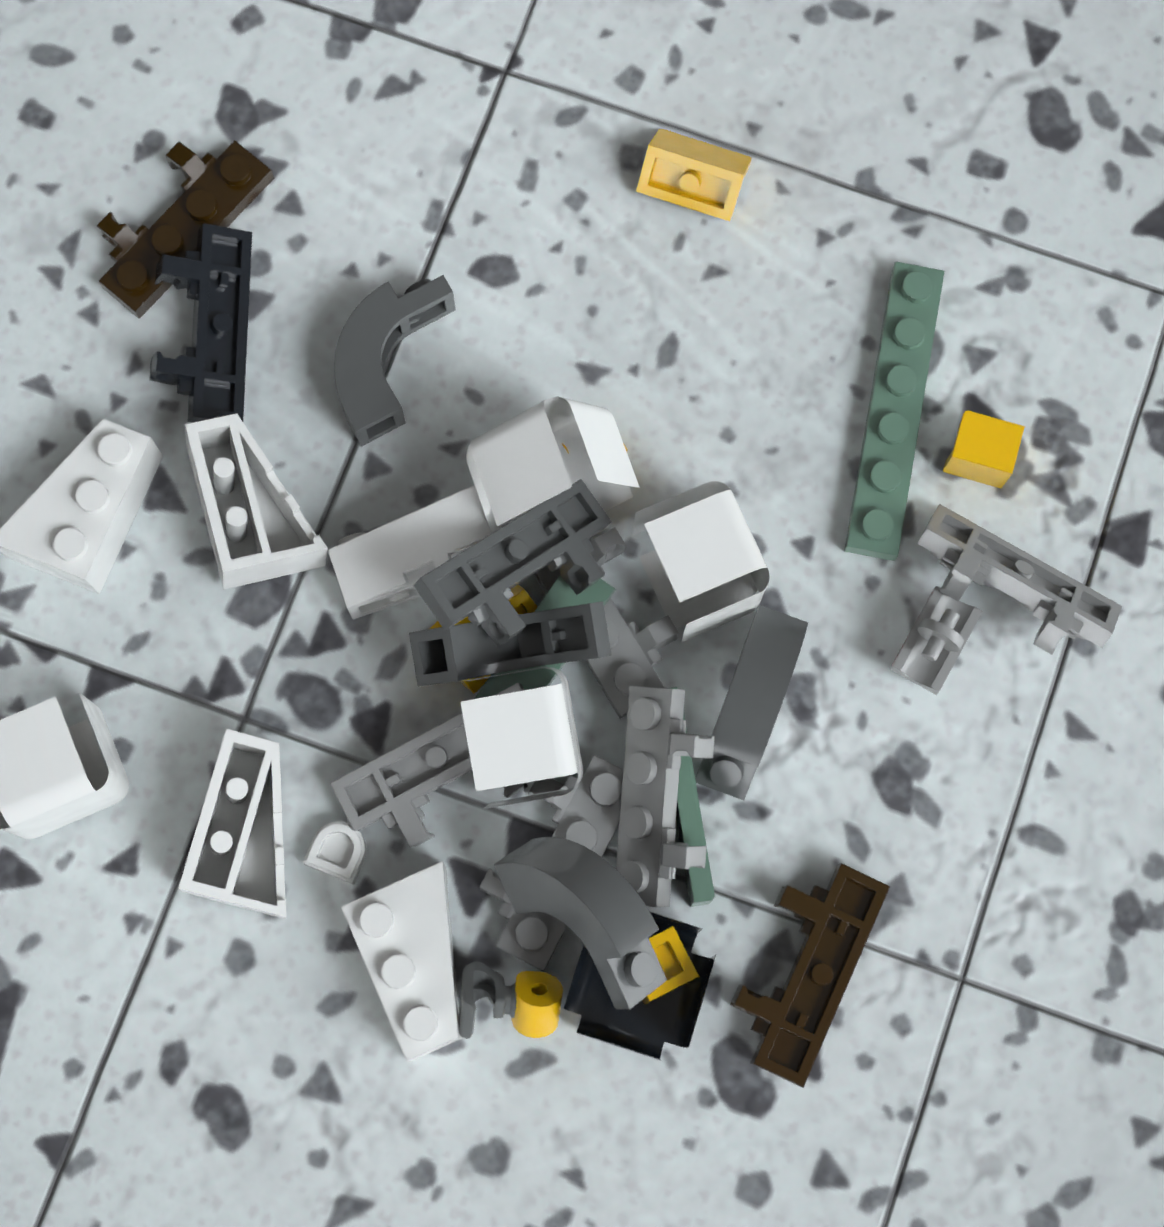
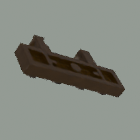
(213, 194)
(801, 1013)

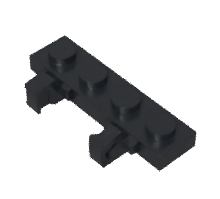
(220, 285)

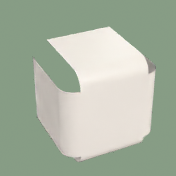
(527, 464)
(702, 558)
(522, 738)
(56, 770)

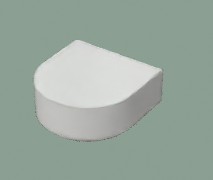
(337, 851)

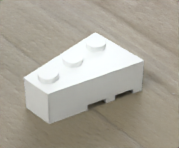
(84, 507)
(246, 508)
(385, 563)
(240, 830)
(410, 958)

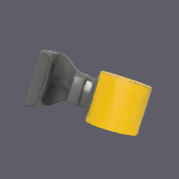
(530, 1013)

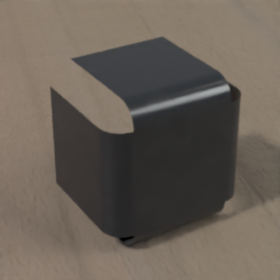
(645, 1026)

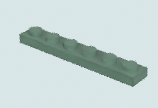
(894, 412)

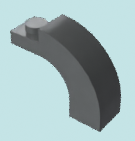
(367, 343)
(547, 639)
(753, 701)
(595, 903)

